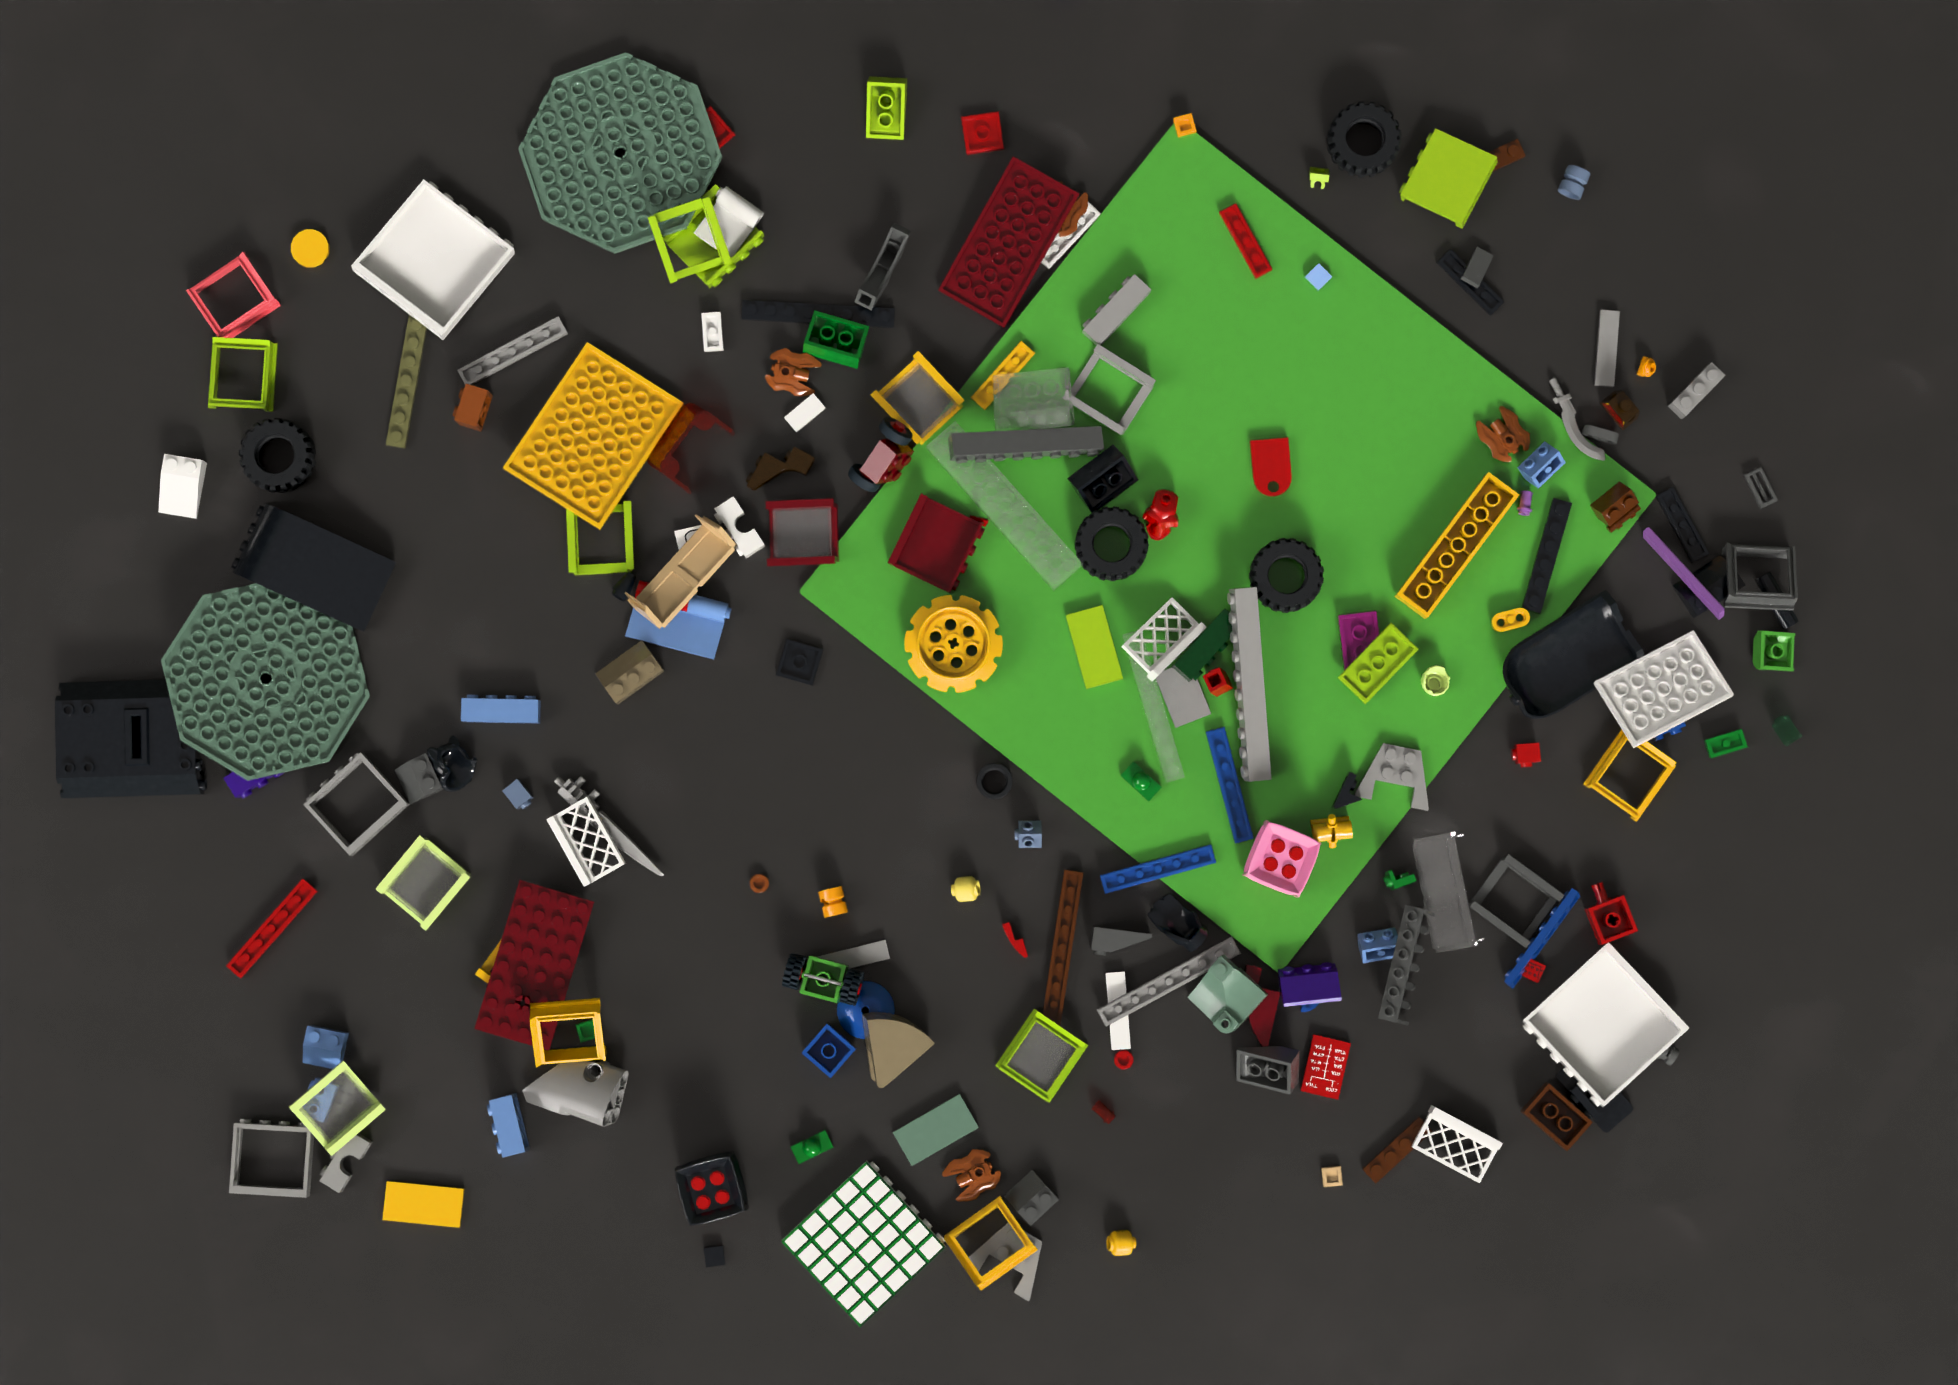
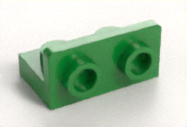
(1400, 881)

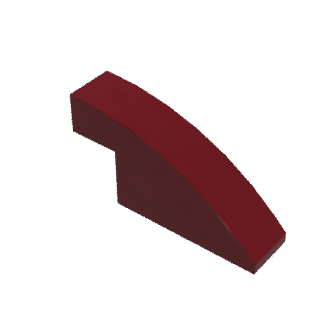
(1263, 1016)

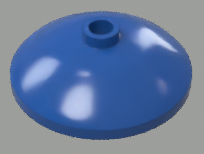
(871, 996)

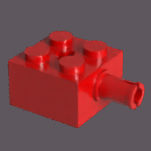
(1613, 907)

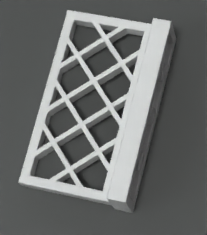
(1177, 646)
(571, 846)
(1464, 1129)

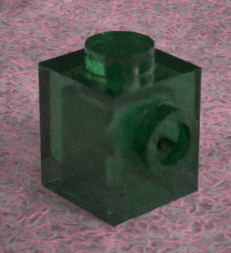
(1786, 730)

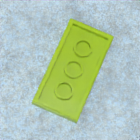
(1094, 647)
(1378, 663)

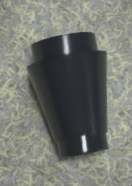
(624, 585)

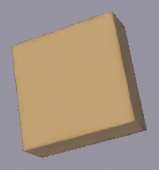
(1331, 1176)

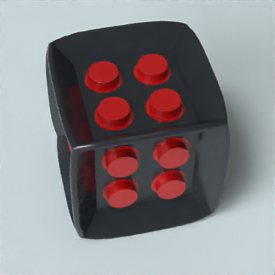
(711, 1188)

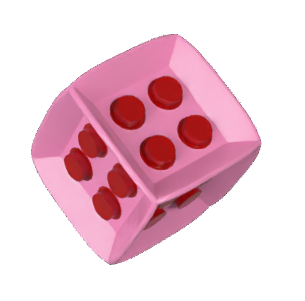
(1281, 858)

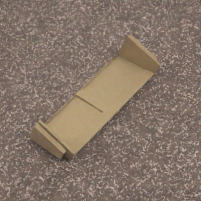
(684, 574)

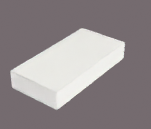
(804, 413)

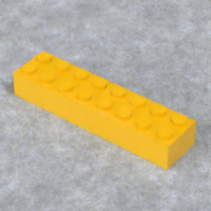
(1456, 545)

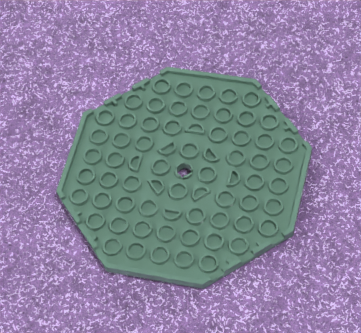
(609, 108)
(254, 725)

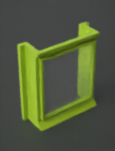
(1041, 1055)

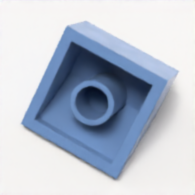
(324, 1046)

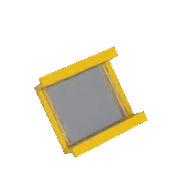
(919, 399)

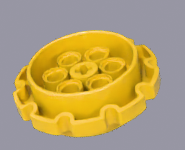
(966, 614)

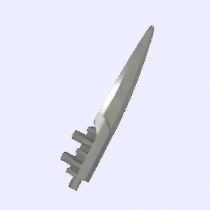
(572, 793)

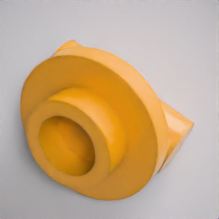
(1647, 367)

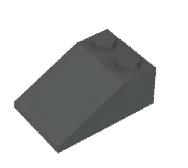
(1110, 940)
(1268, 1067)

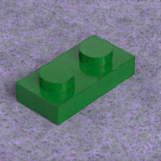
(1725, 743)

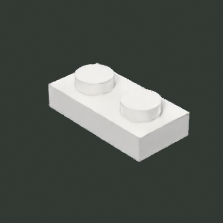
(712, 331)

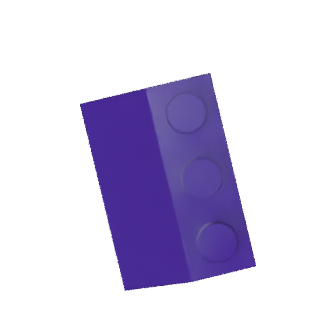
(1309, 984)

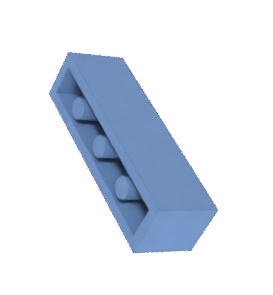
(500, 710)

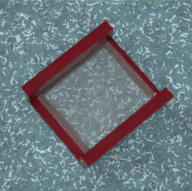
(803, 532)

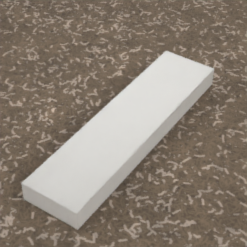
(1062, 244)
(1120, 1029)

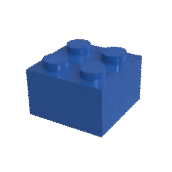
(829, 1050)

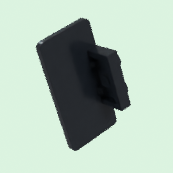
(1604, 1117)

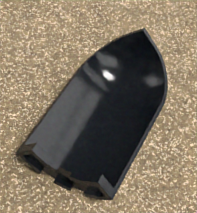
(1568, 657)

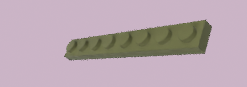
(406, 384)

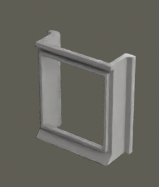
(1126, 368)

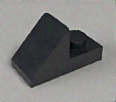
(1344, 797)

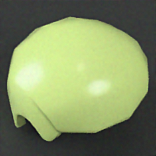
(1435, 680)

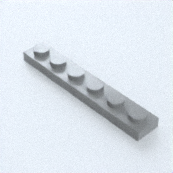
(512, 351)

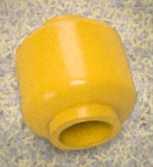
(1121, 1242)

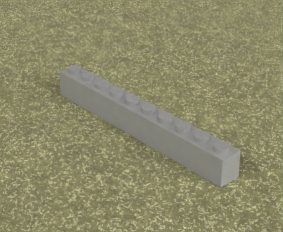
(1249, 684)

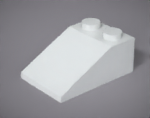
(181, 485)

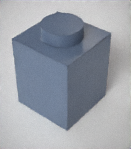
(518, 794)

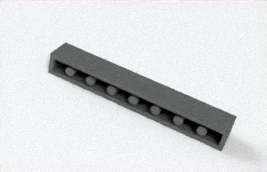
(1025, 443)

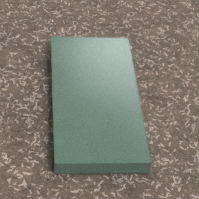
(935, 1129)

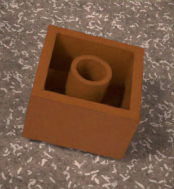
(472, 407)

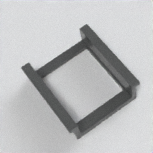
(1759, 600)
(1508, 861)

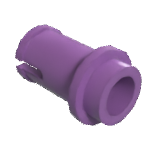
(1525, 503)

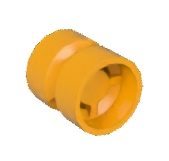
(833, 901)

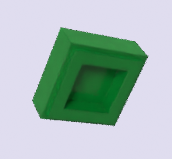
(585, 1030)

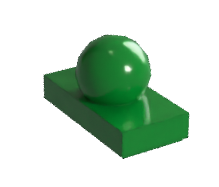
(1141, 781)
(812, 1146)

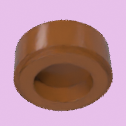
(759, 883)

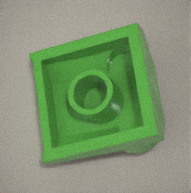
(1773, 651)

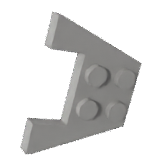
(1399, 767)
(1003, 1245)

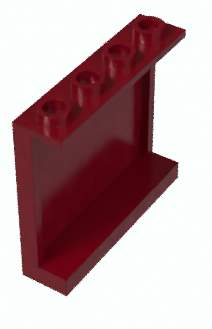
(936, 544)

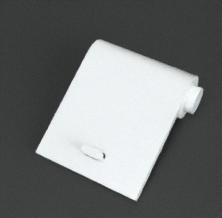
(735, 217)

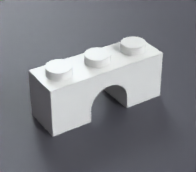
(729, 513)

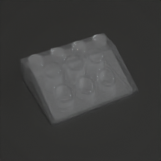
(1033, 400)

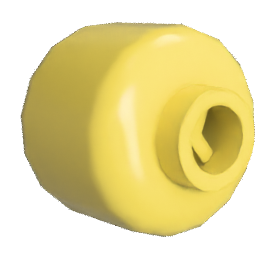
(966, 888)

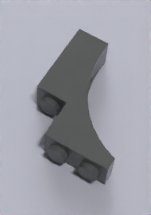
(883, 267)

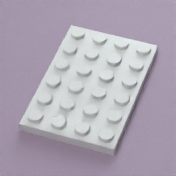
(1663, 689)

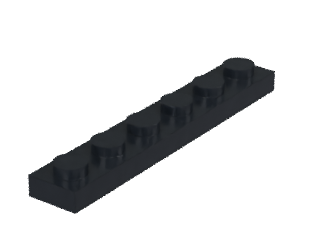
(1546, 555)

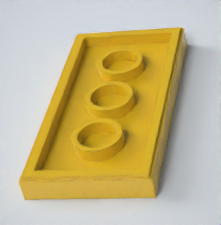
(423, 1204)

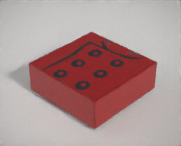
(1534, 970)

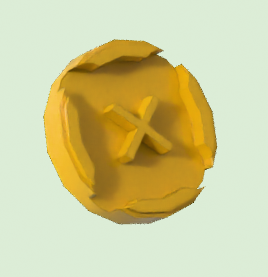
(310, 248)

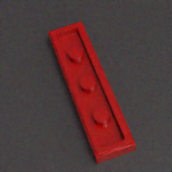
(1245, 241)

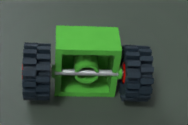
(823, 979)

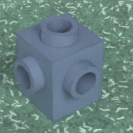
(1029, 834)

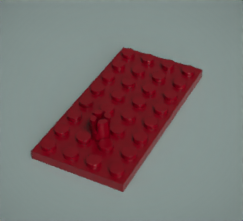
(1008, 242)
(533, 961)

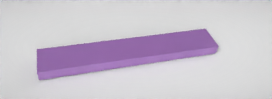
(1684, 573)

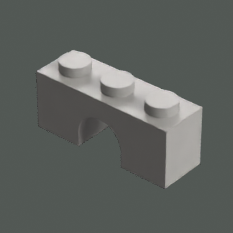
(1696, 390)
(335, 1175)

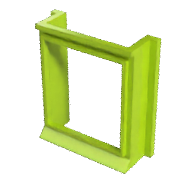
(706, 204)
(269, 373)
(609, 568)

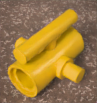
(1331, 829)

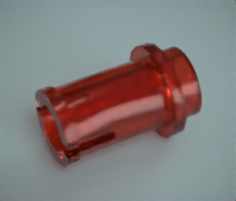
(1103, 1112)

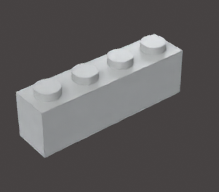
(1116, 311)

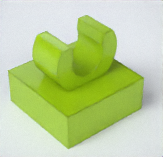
(1318, 174)

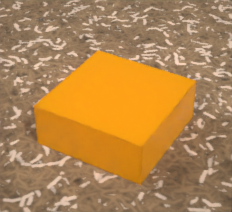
(1184, 125)

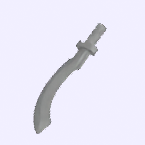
(1571, 426)

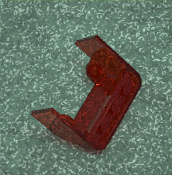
(688, 416)

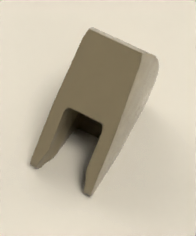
(892, 1045)

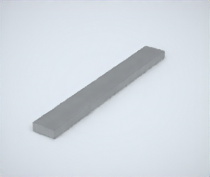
(1166, 982)

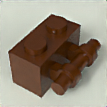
(1616, 506)

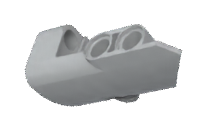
(581, 1091)

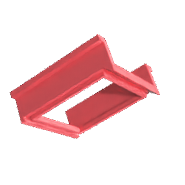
(249, 318)

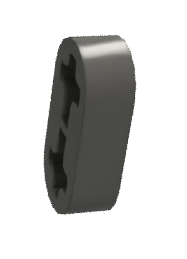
(1600, 434)

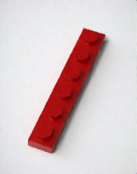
(272, 928)

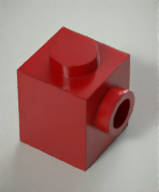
(1217, 681)
(1526, 754)

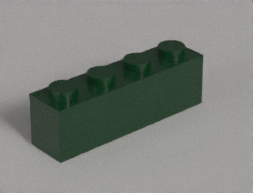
(1204, 648)

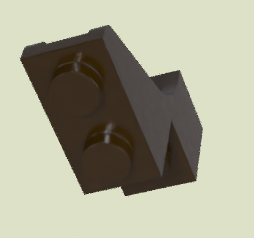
(770, 467)

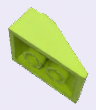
(886, 107)

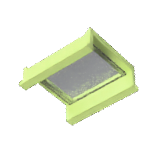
(424, 881)
(337, 1108)

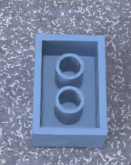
(508, 1125)

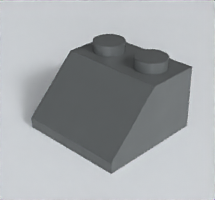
(418, 778)
(1031, 1197)

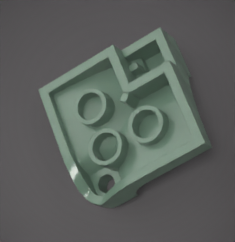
(1227, 995)

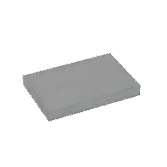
(1182, 698)

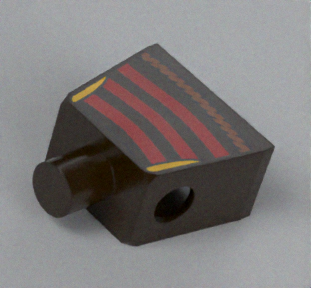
(1620, 408)

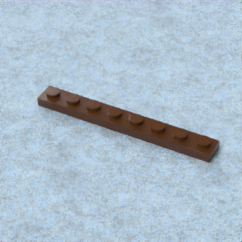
(1062, 945)

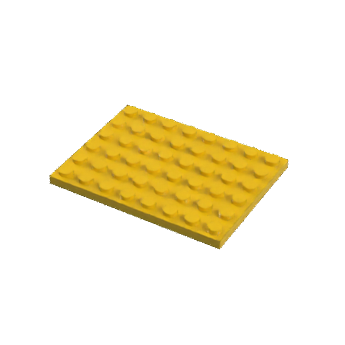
(593, 435)

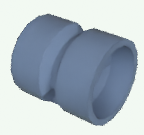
(1573, 183)

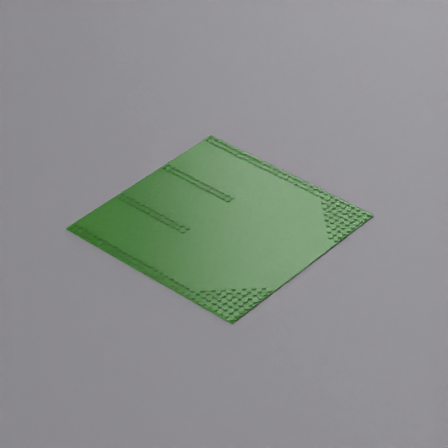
(1380, 464)

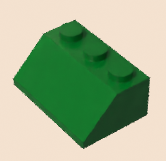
(835, 339)

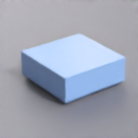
(1318, 277)

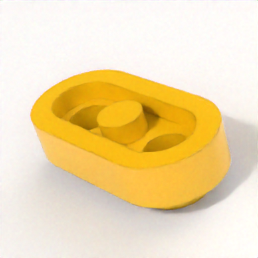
(1509, 619)

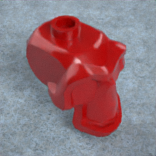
(1161, 514)

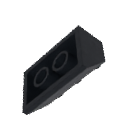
(1103, 478)
(1714, 579)

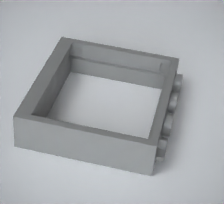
(328, 785)
(236, 1188)

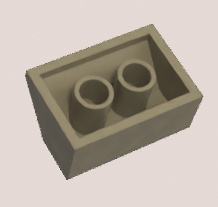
(629, 672)

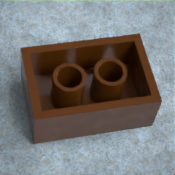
(1556, 1116)

